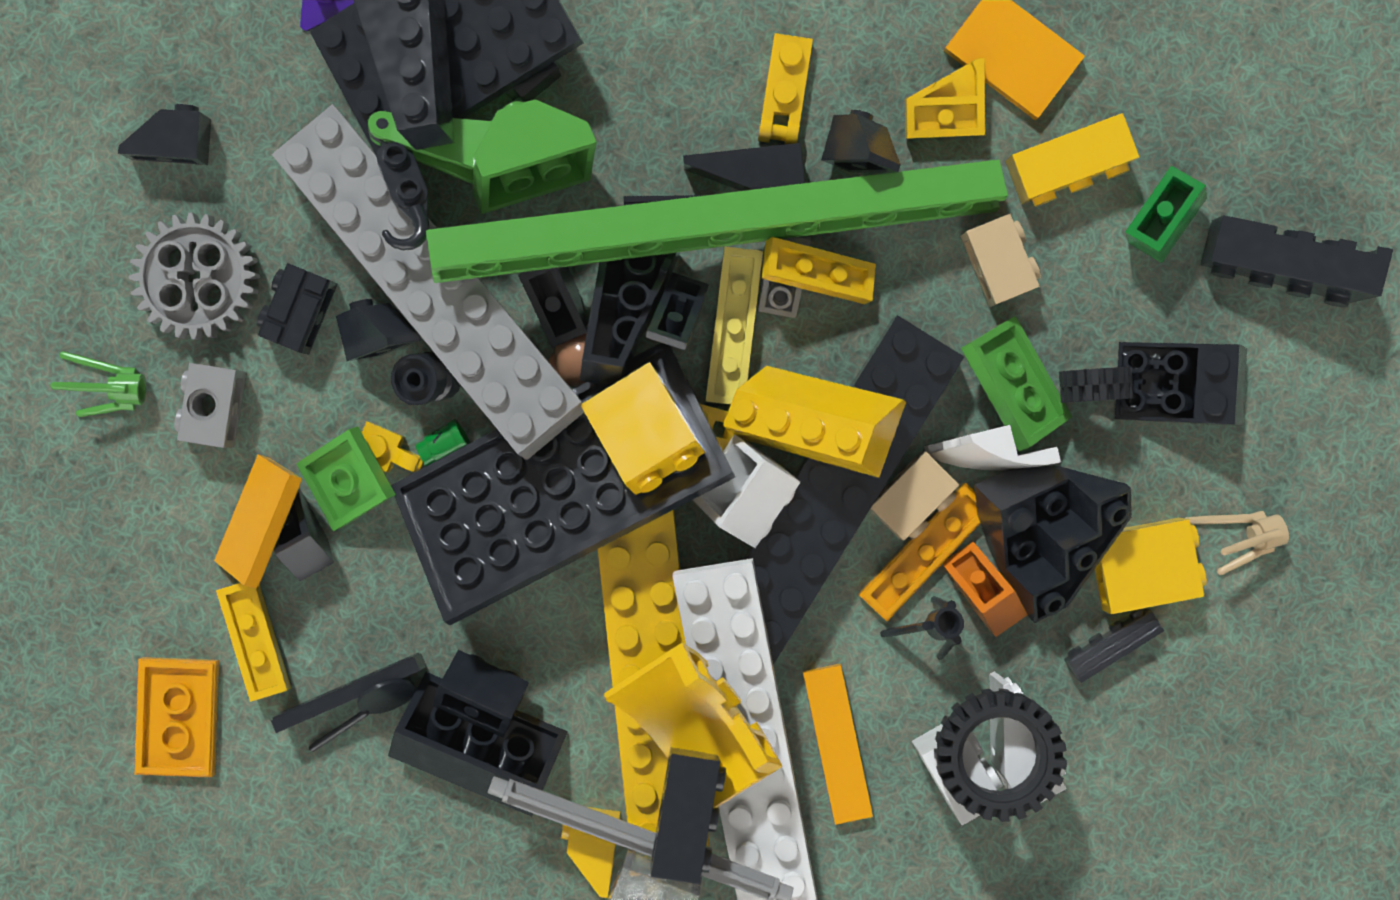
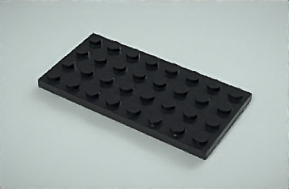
(501, 521)

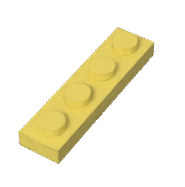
(734, 323)

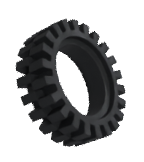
(1042, 776)

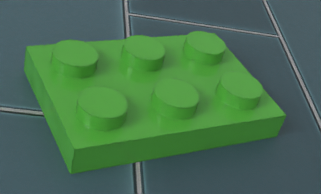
(1016, 383)

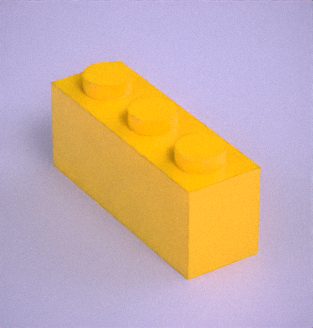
(1072, 160)

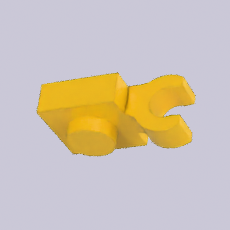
(387, 448)

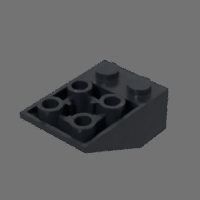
(1184, 383)

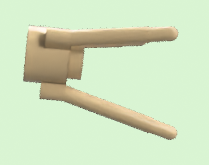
(1263, 535)

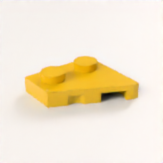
(949, 106)

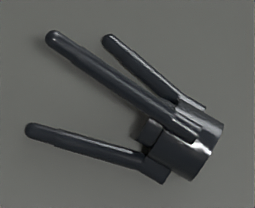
(940, 624)

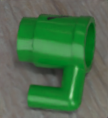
(442, 442)

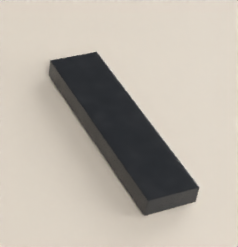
(346, 692)

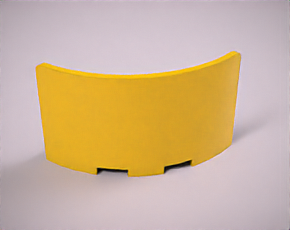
(692, 711)

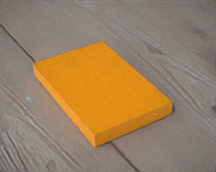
(1020, 54)
(257, 521)
(176, 717)

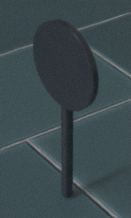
(375, 700)

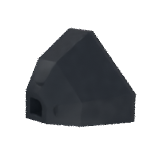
(1050, 530)

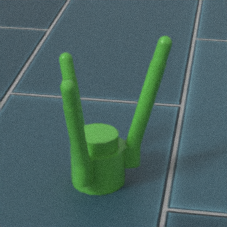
(126, 388)

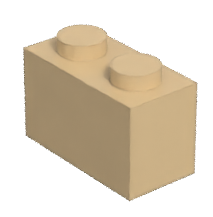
(1001, 259)
(914, 496)

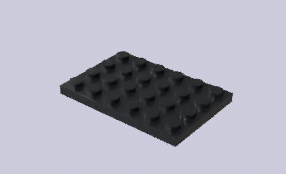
(488, 44)

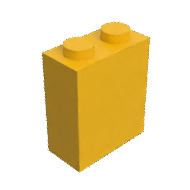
(642, 429)
(1151, 567)

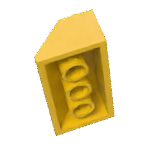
(816, 419)

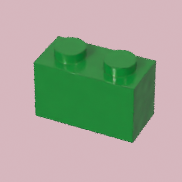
(1166, 214)

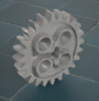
(159, 278)

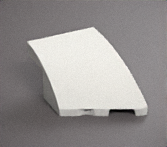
(989, 451)

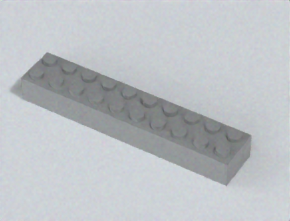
(455, 318)

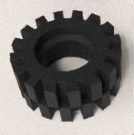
(1096, 384)

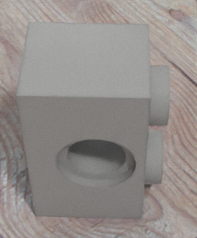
(227, 390)

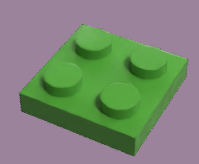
(345, 478)

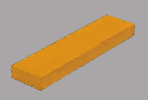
(922, 555)
(837, 744)

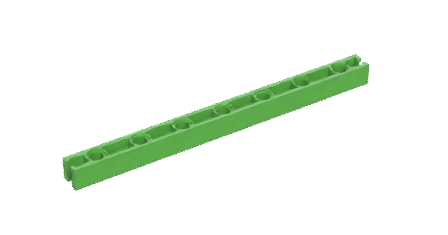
(713, 221)

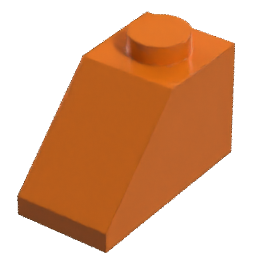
(985, 589)

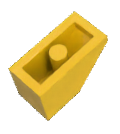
(592, 855)

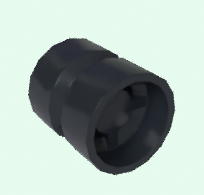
(422, 379)

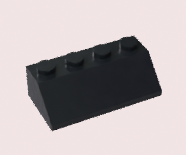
(471, 755)

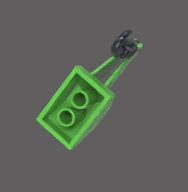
(508, 160)

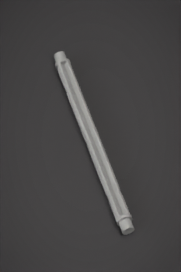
(630, 836)

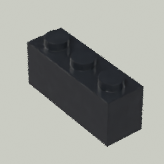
(686, 816)

